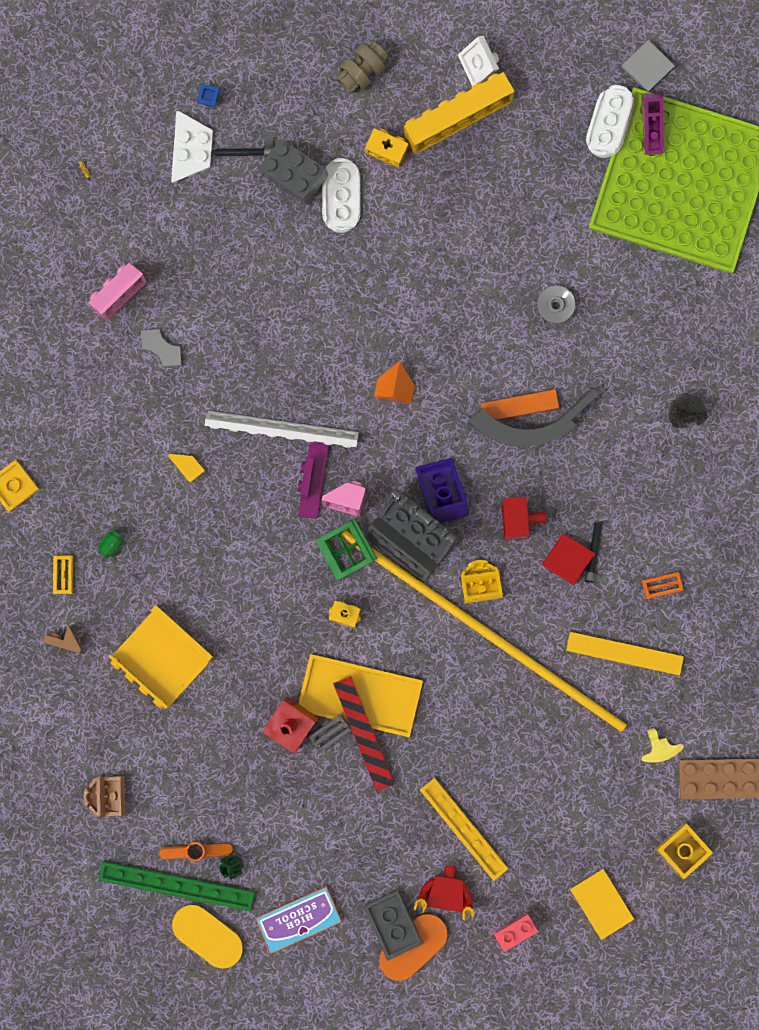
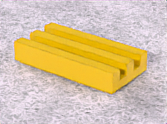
(63, 569)

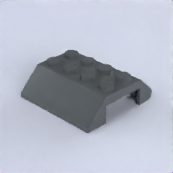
(410, 536)

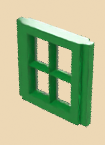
(361, 542)

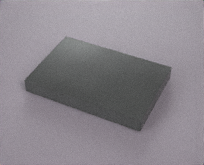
(393, 925)

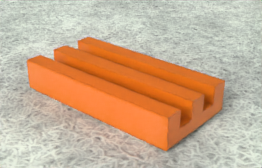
(646, 589)

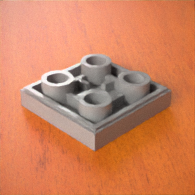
(648, 66)

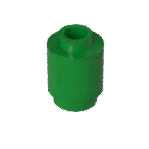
(110, 544)

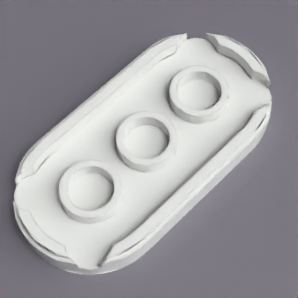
(610, 121)
(341, 195)

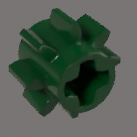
(231, 866)

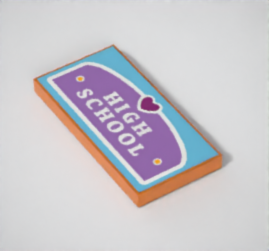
(298, 920)

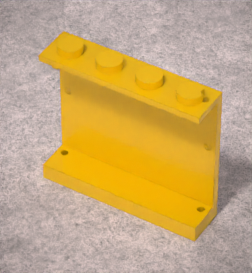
(161, 658)

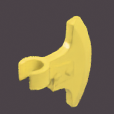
(661, 748)

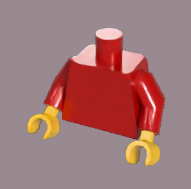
(446, 894)

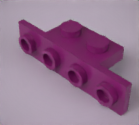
(312, 480)

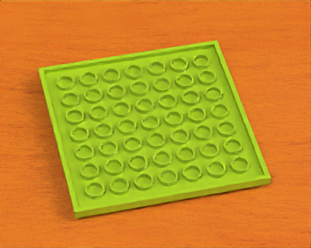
(691, 197)

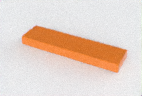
(522, 405)

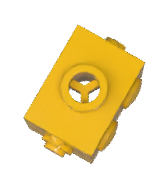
(352, 612)

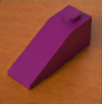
(653, 123)

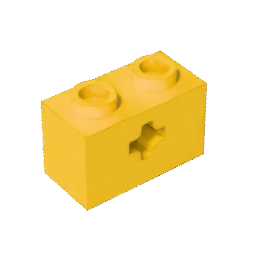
(394, 154)

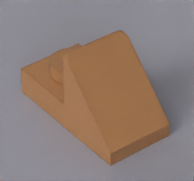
(69, 643)

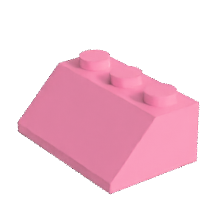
(117, 291)
(346, 498)

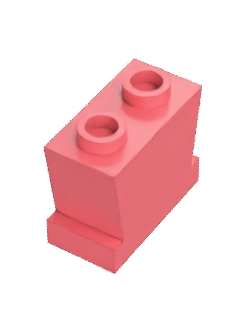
(515, 932)

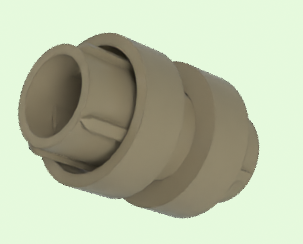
(368, 61)

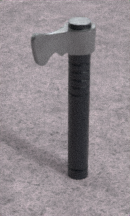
(248, 152)
(590, 575)

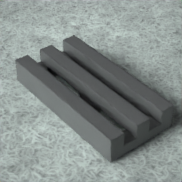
(316, 742)

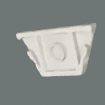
(191, 147)

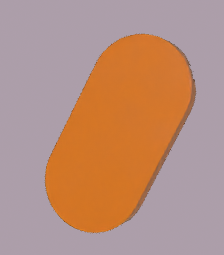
(433, 935)

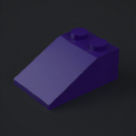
(442, 490)

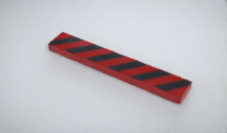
(363, 733)

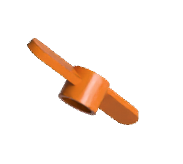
(183, 851)

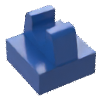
(208, 95)

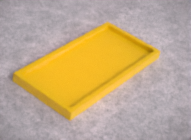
(386, 697)

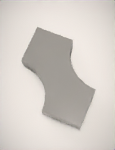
(168, 354)

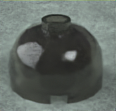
(687, 410)

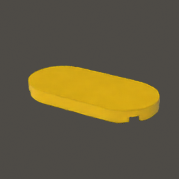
(207, 936)

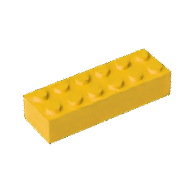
(458, 113)

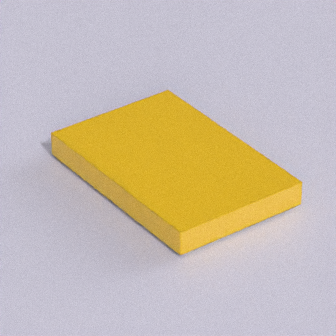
(602, 904)

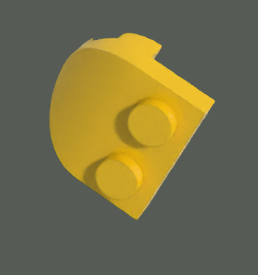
(481, 582)

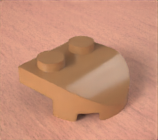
(106, 796)

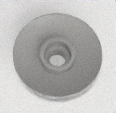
(558, 295)

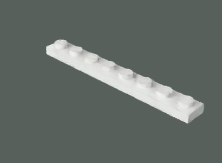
(280, 428)

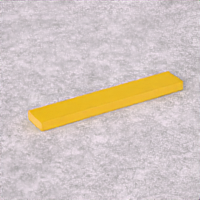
(624, 653)
(464, 829)

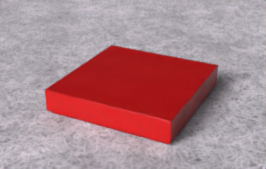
(568, 559)

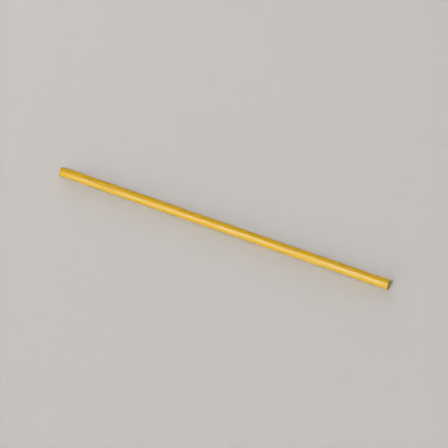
(493, 637)

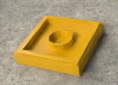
(15, 486)

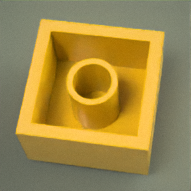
(684, 851)

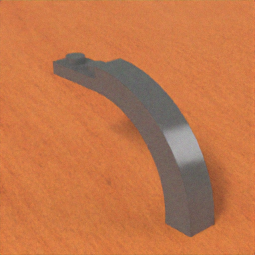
(504, 434)

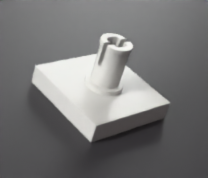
(478, 61)

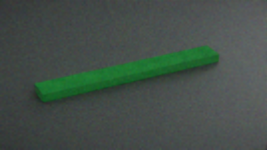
(176, 886)

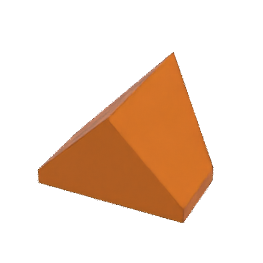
(395, 385)

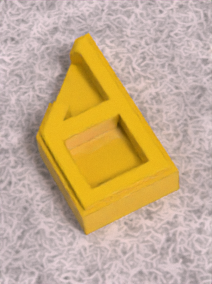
(188, 466)

